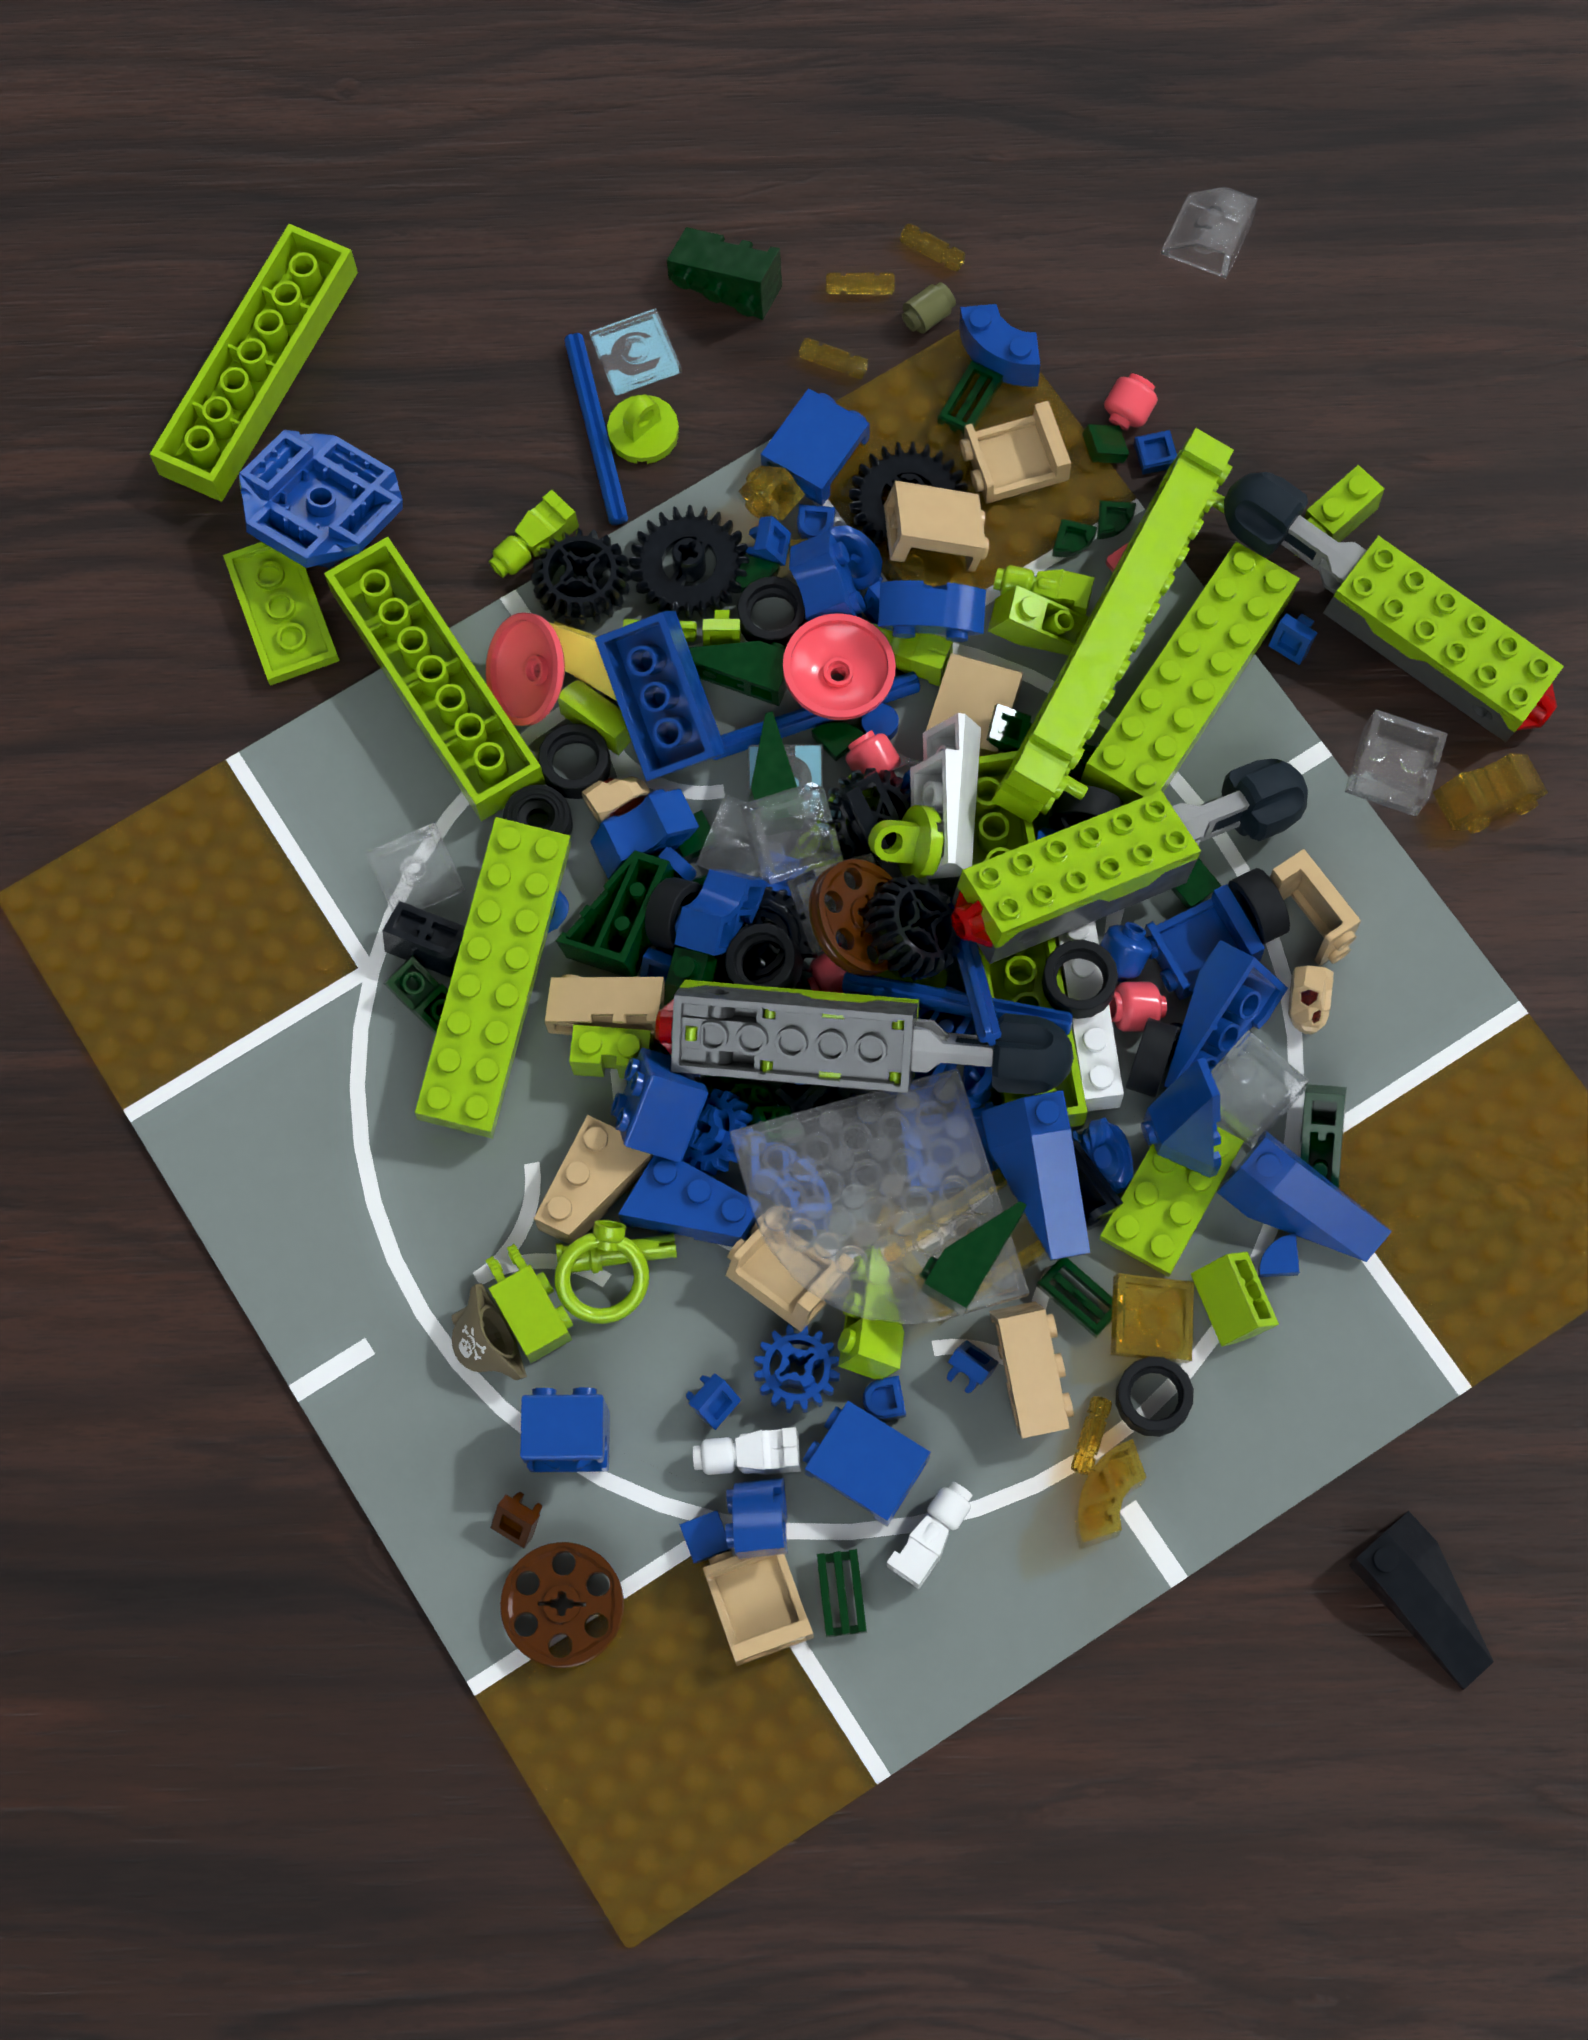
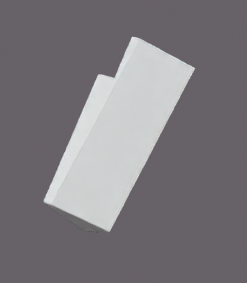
(949, 784)

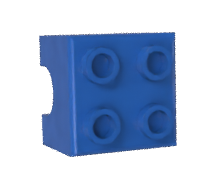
(658, 1106)
(565, 1431)

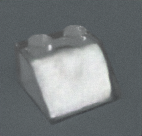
(1211, 229)

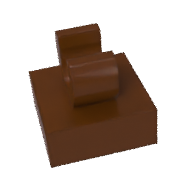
(516, 1520)

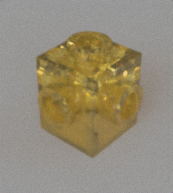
(771, 492)

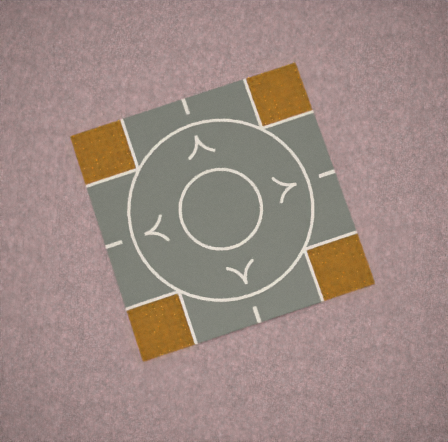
(244, 1023)

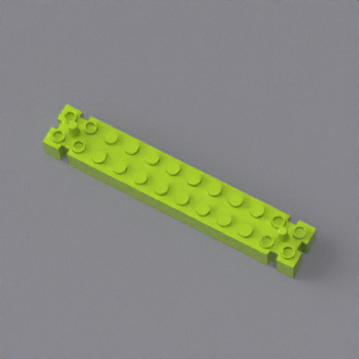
(1114, 630)

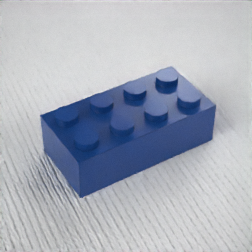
(660, 695)

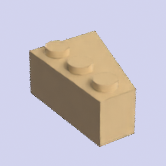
(604, 1002)
(589, 1181)
(1032, 1369)

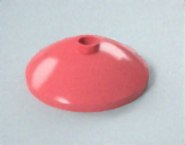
(843, 647)
(525, 668)

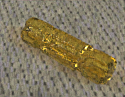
(932, 247)
(860, 283)
(833, 358)
(1091, 1435)

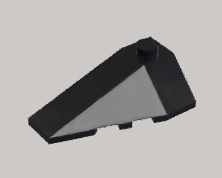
(1420, 1590)

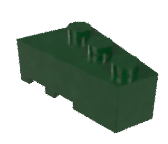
(726, 271)
(613, 928)

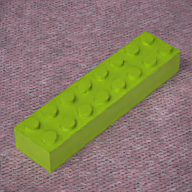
(254, 362)
(1191, 676)
(434, 677)
(493, 978)

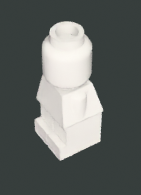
(753, 1452)
(930, 1536)

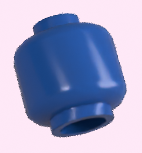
(1128, 949)

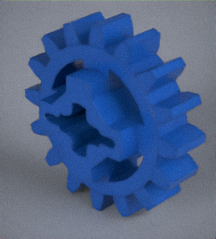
(710, 1142)
(788, 1354)

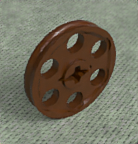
(846, 917)
(574, 1621)

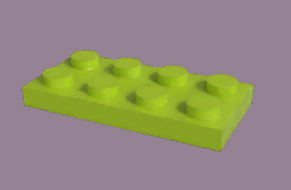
(280, 612)
(1165, 1207)

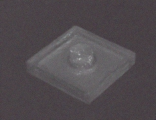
(416, 869)

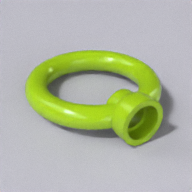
(606, 1236)

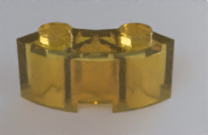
(1490, 793)
(1103, 1493)

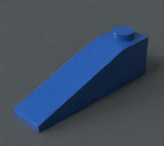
(1226, 1002)
(1185, 1120)
(1037, 1158)
(1294, 1197)

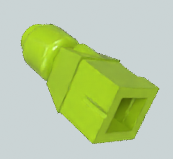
(534, 531)
(1060, 586)
(923, 654)

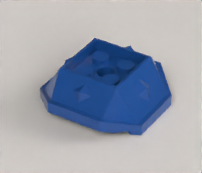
(317, 498)

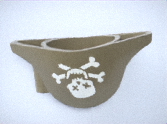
(484, 1338)

